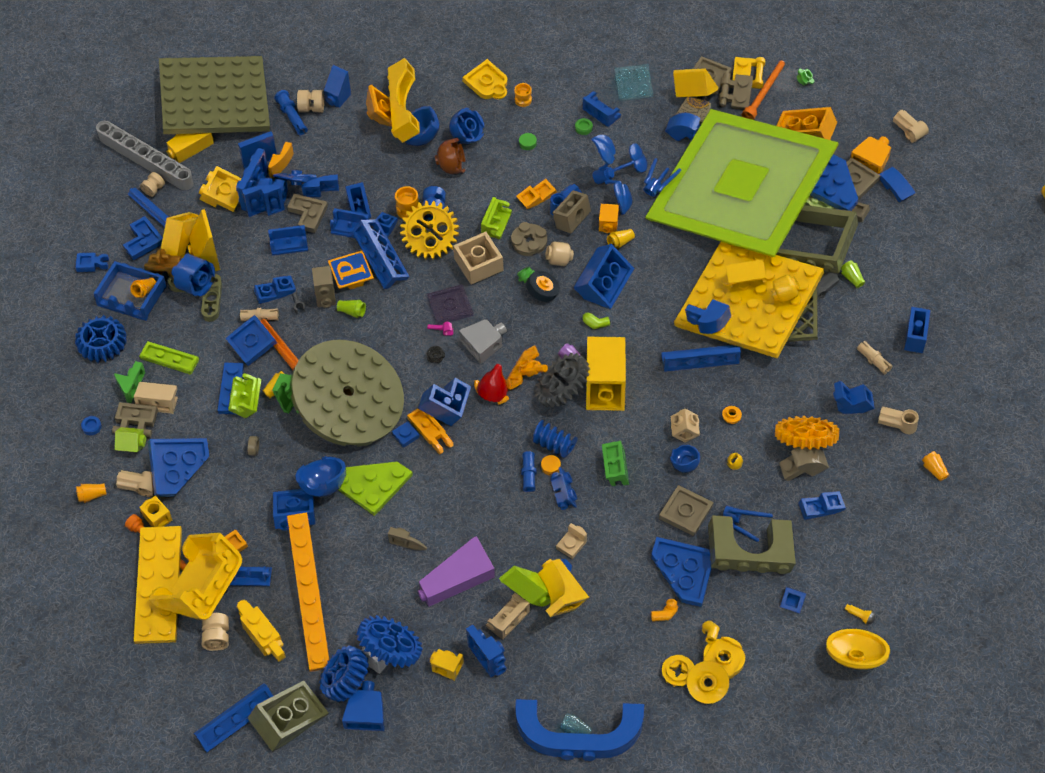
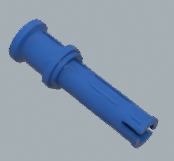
(288, 107)

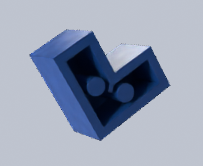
(445, 403)

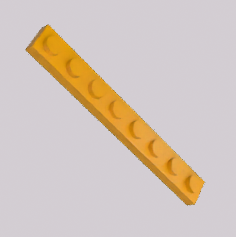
(308, 591)

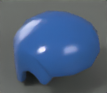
(685, 458)

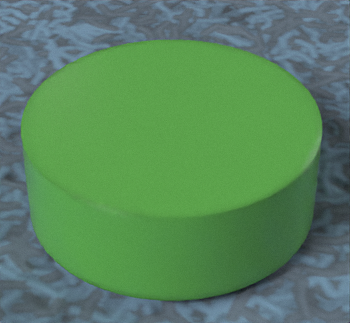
(583, 126)
(527, 141)

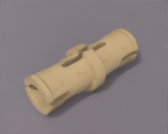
(268, 314)
(874, 357)

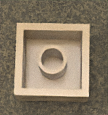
(478, 258)

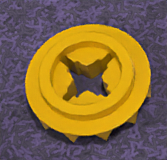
(673, 663)

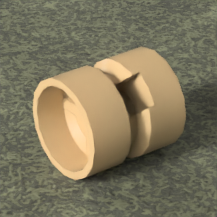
(304, 101)
(214, 632)

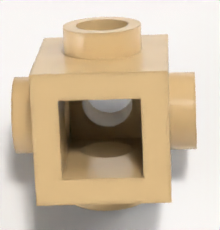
(685, 425)

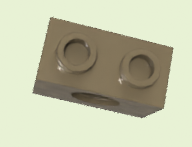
(571, 211)
(324, 286)

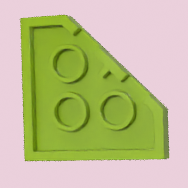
(374, 484)

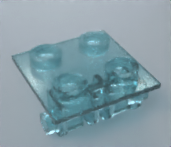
(633, 82)

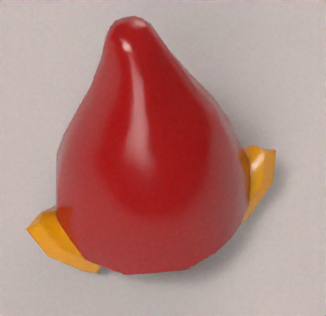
(493, 386)

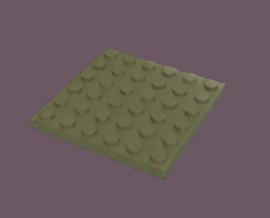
(213, 95)

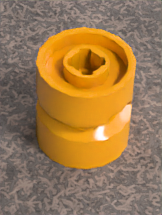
(406, 198)

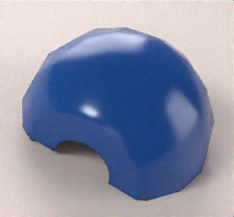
(428, 126)
(321, 476)

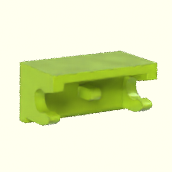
(496, 218)
(244, 395)

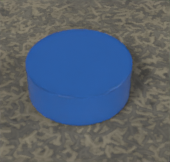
(91, 425)

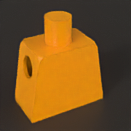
(873, 153)

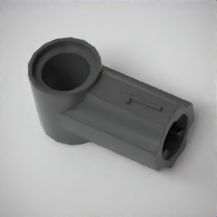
(826, 283)

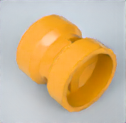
(523, 94)

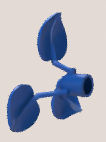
(605, 174)

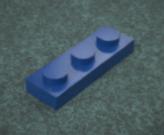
(229, 372)

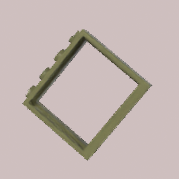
(829, 217)

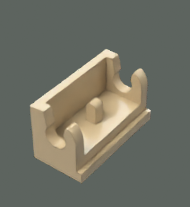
(157, 395)
(509, 616)

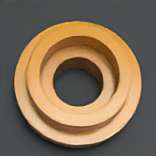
(731, 419)

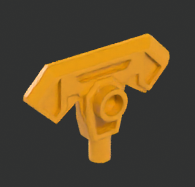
(525, 366)

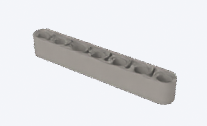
(145, 155)

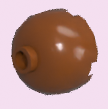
(450, 156)

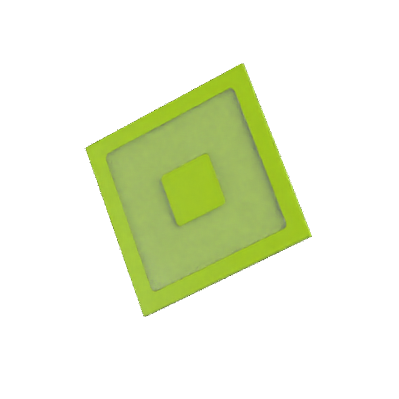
(742, 182)

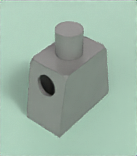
(482, 339)

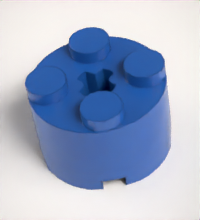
(193, 275)

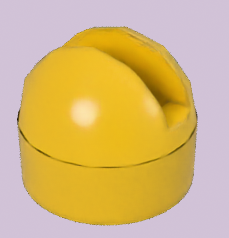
(736, 465)

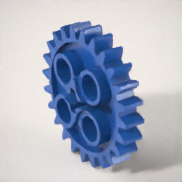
(389, 641)

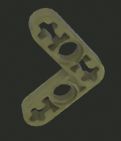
(215, 289)

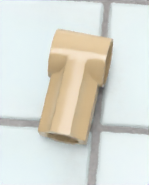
(913, 129)
(899, 419)
(136, 482)

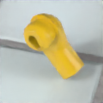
(712, 631)

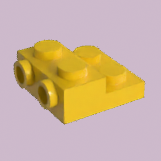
(220, 189)

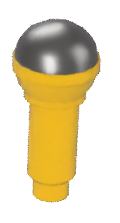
(867, 617)

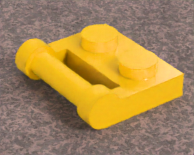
(743, 67)

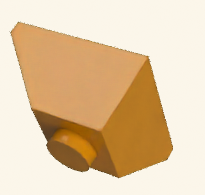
(378, 106)

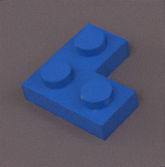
(146, 239)

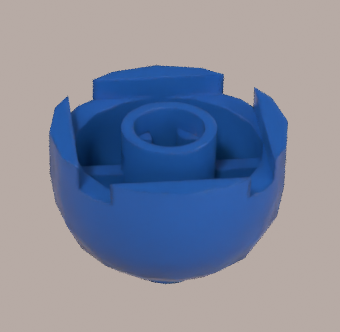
(466, 126)

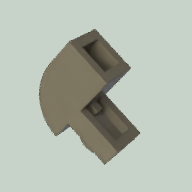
(802, 461)

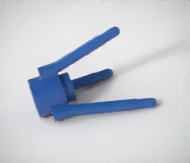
(654, 186)
(736, 514)

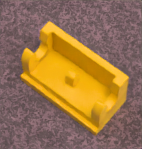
(745, 272)

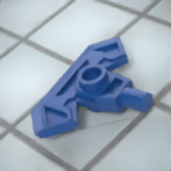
(296, 177)

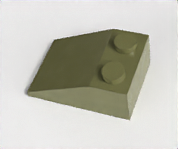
(287, 715)

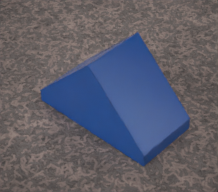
(357, 198)

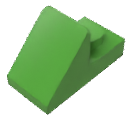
(129, 383)

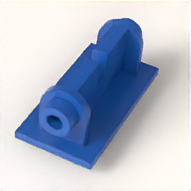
(567, 495)
(252, 576)

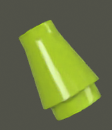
(851, 272)
(352, 307)

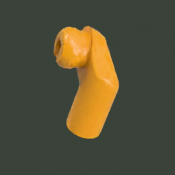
(667, 613)

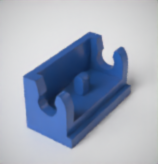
(600, 110)
(345, 222)
(288, 240)

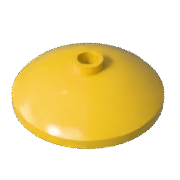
(857, 649)

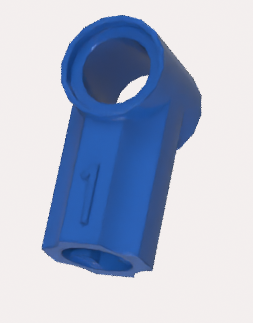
(557, 198)

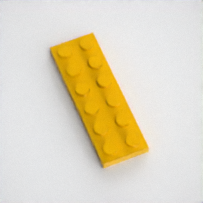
(156, 568)

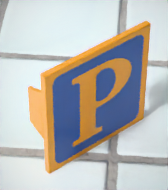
(351, 270)

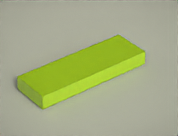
(169, 357)

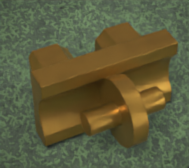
(161, 262)

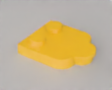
(487, 81)

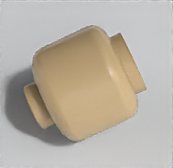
(559, 253)

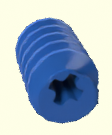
(554, 440)

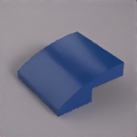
(263, 198)

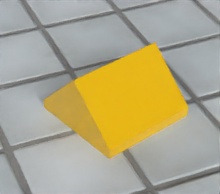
(693, 83)

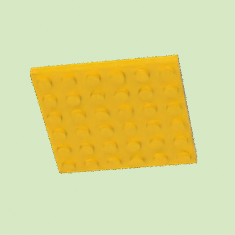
(756, 317)

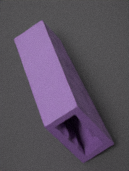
(457, 573)

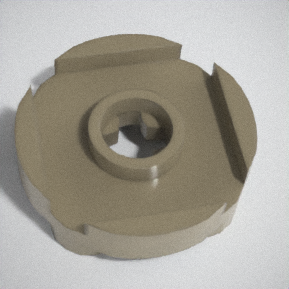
(527, 230)

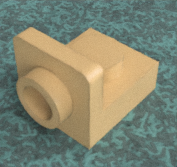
(572, 541)

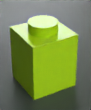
(129, 439)

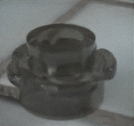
(435, 350)

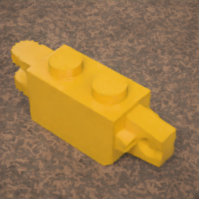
(260, 630)

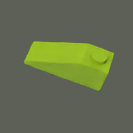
(527, 585)

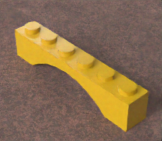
(401, 77)

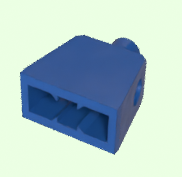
(365, 709)

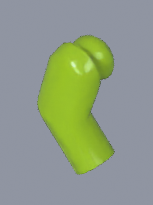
(594, 322)

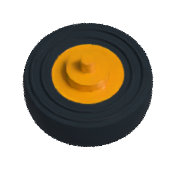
(542, 286)

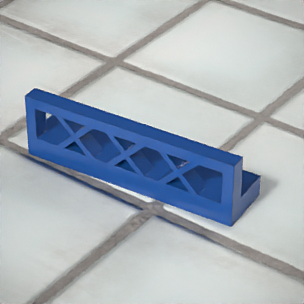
(377, 252)
(700, 357)

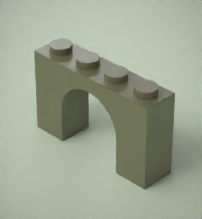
(727, 554)

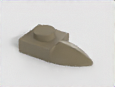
(402, 538)

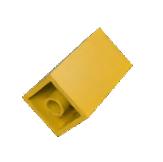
(607, 373)

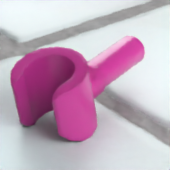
(446, 327)

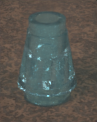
(574, 724)

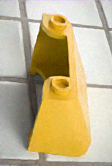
(204, 579)

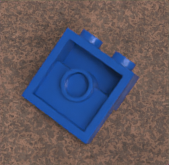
(291, 503)
(487, 651)

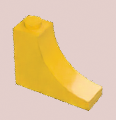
(186, 145)
(177, 233)
(562, 587)

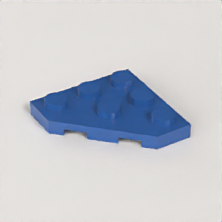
(836, 186)
(175, 463)
(684, 568)

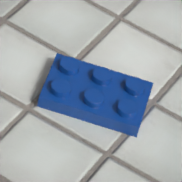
(251, 175)

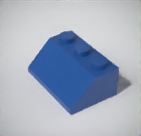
(604, 276)

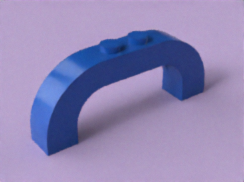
(579, 745)

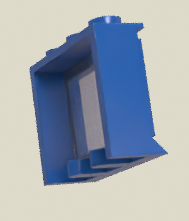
(115, 291)

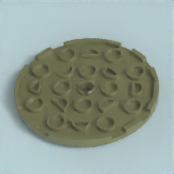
(339, 418)

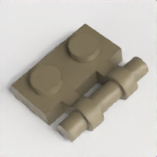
(741, 93)
(136, 414)

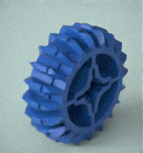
(101, 333)
(344, 673)

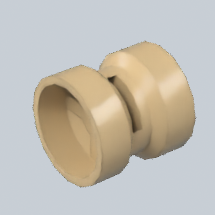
(152, 184)

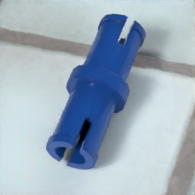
(528, 471)

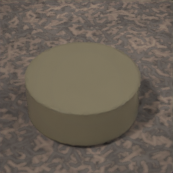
(253, 445)

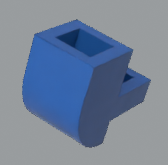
(683, 126)
(711, 319)
(853, 400)

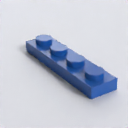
(231, 719)

